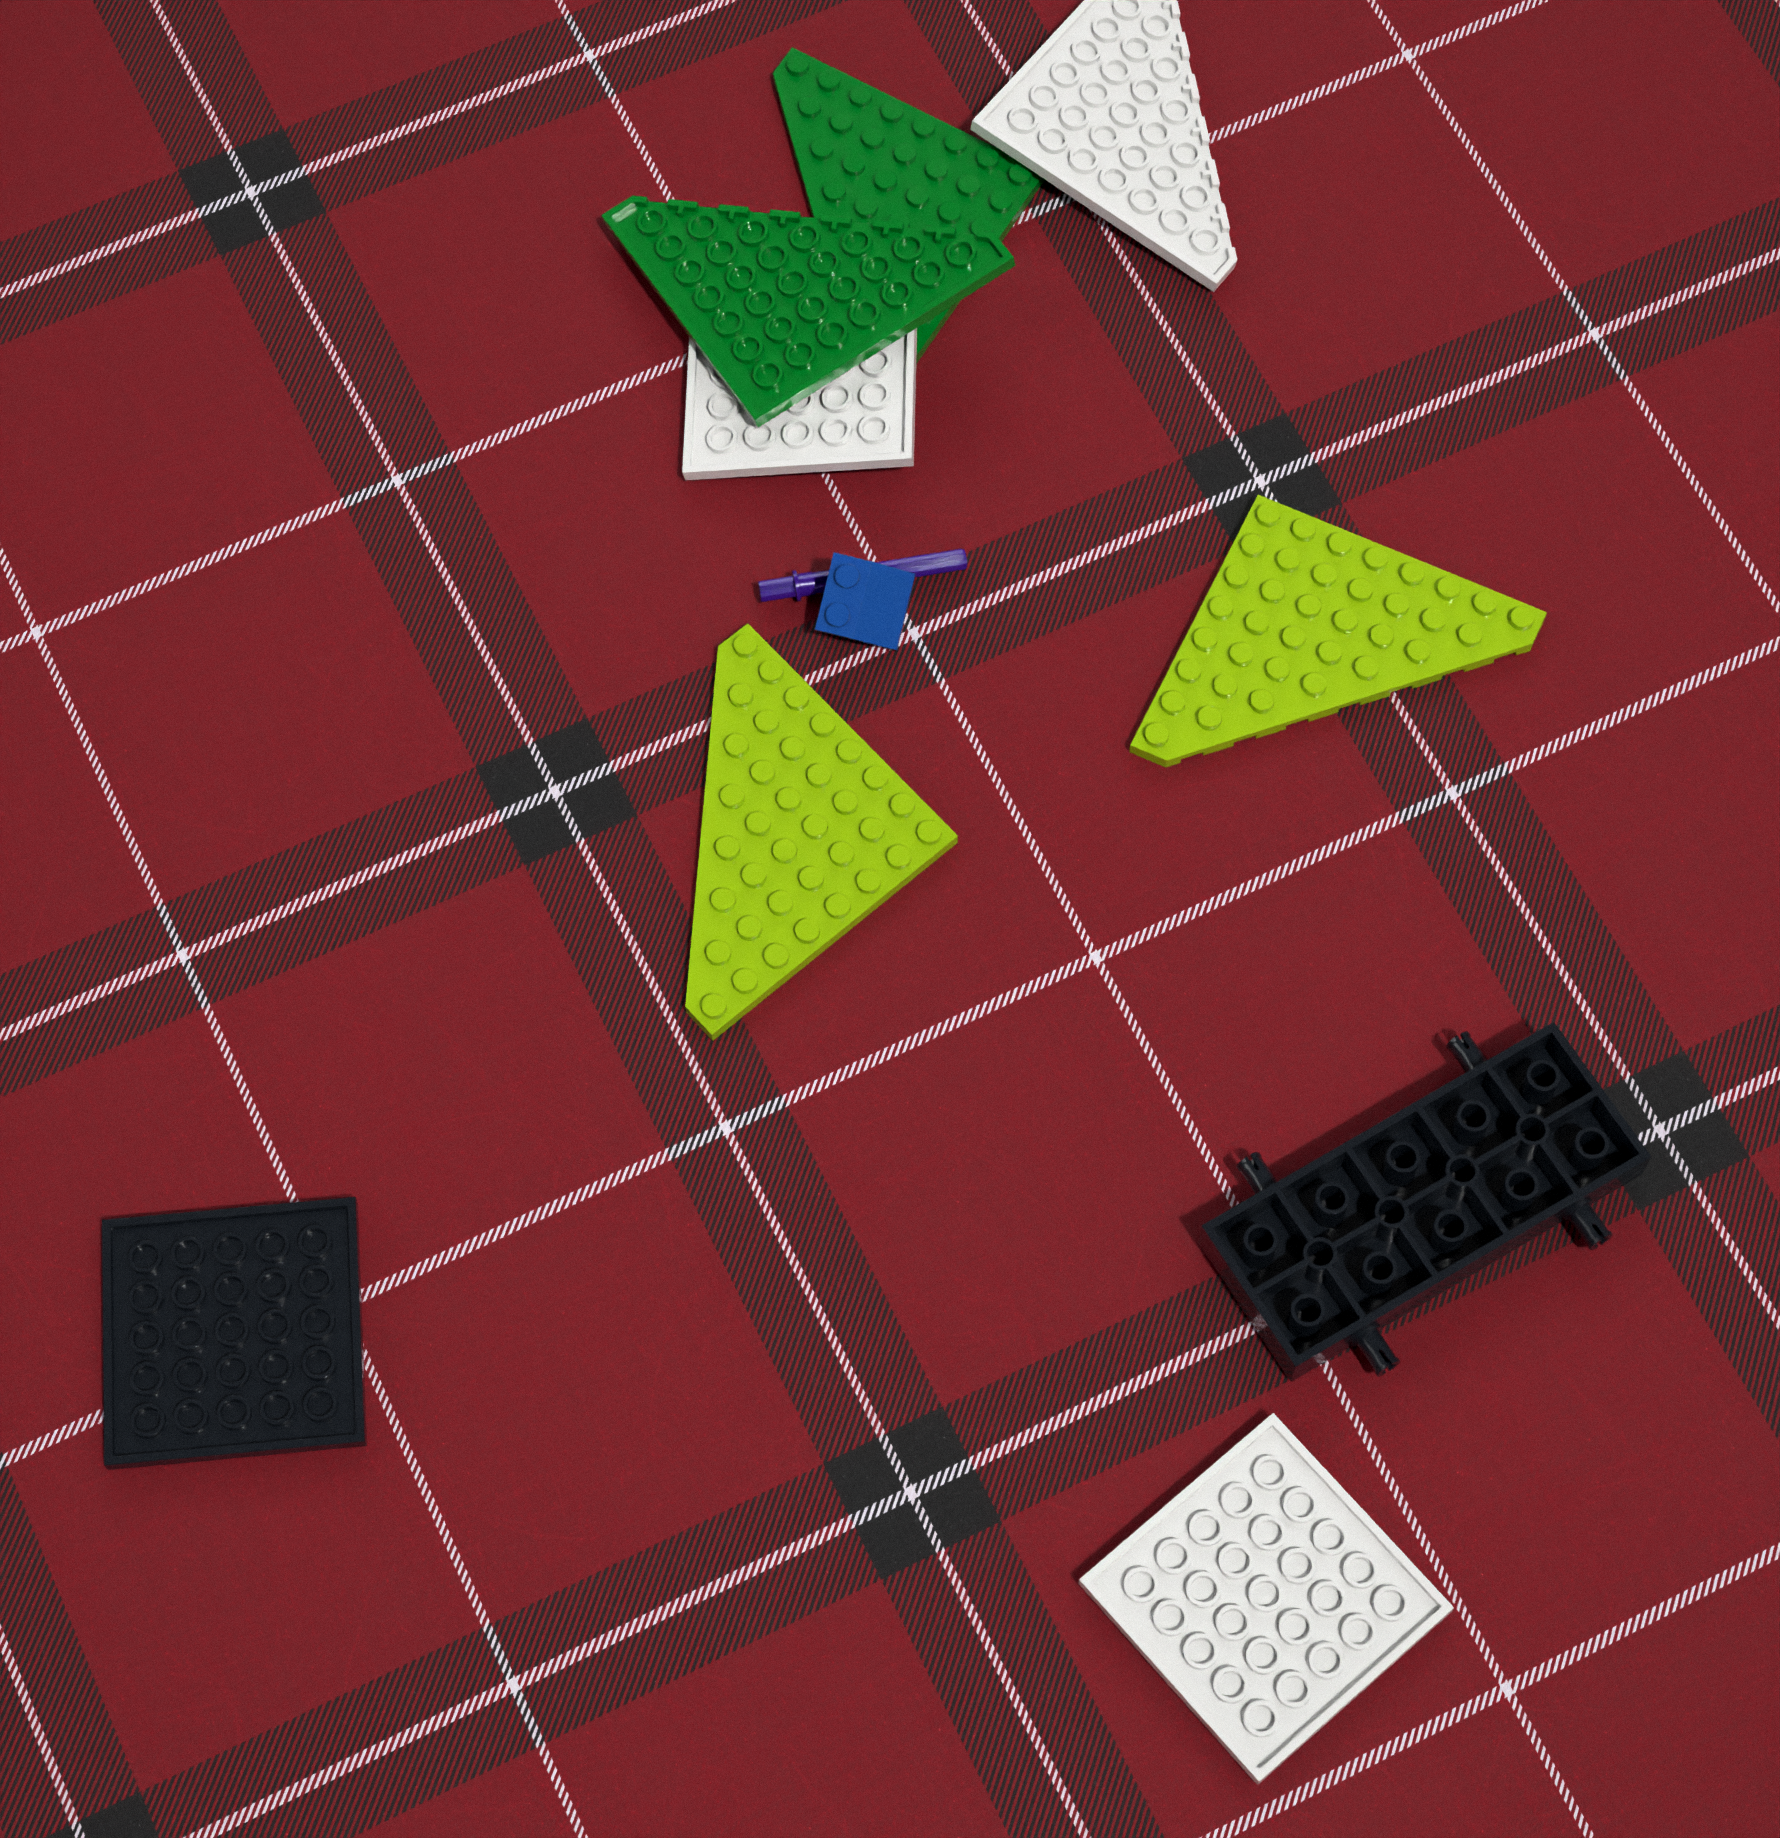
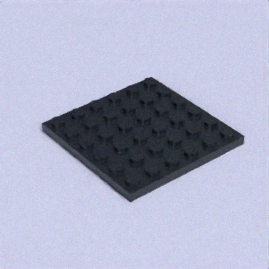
(232, 1333)

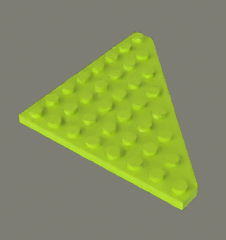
(1316, 624)
(794, 834)

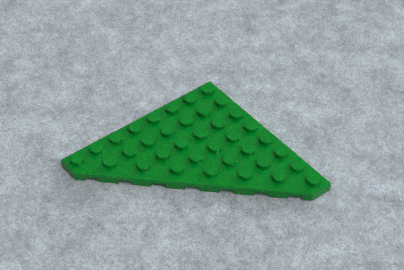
(893, 162)
(794, 297)

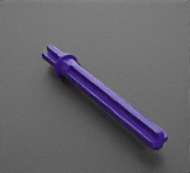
(814, 582)

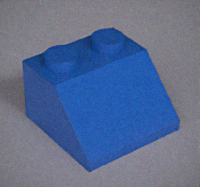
(865, 601)

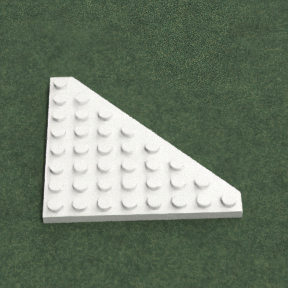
(1121, 130)

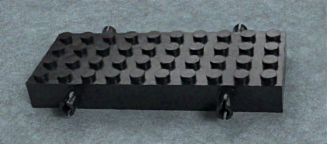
(1422, 1201)

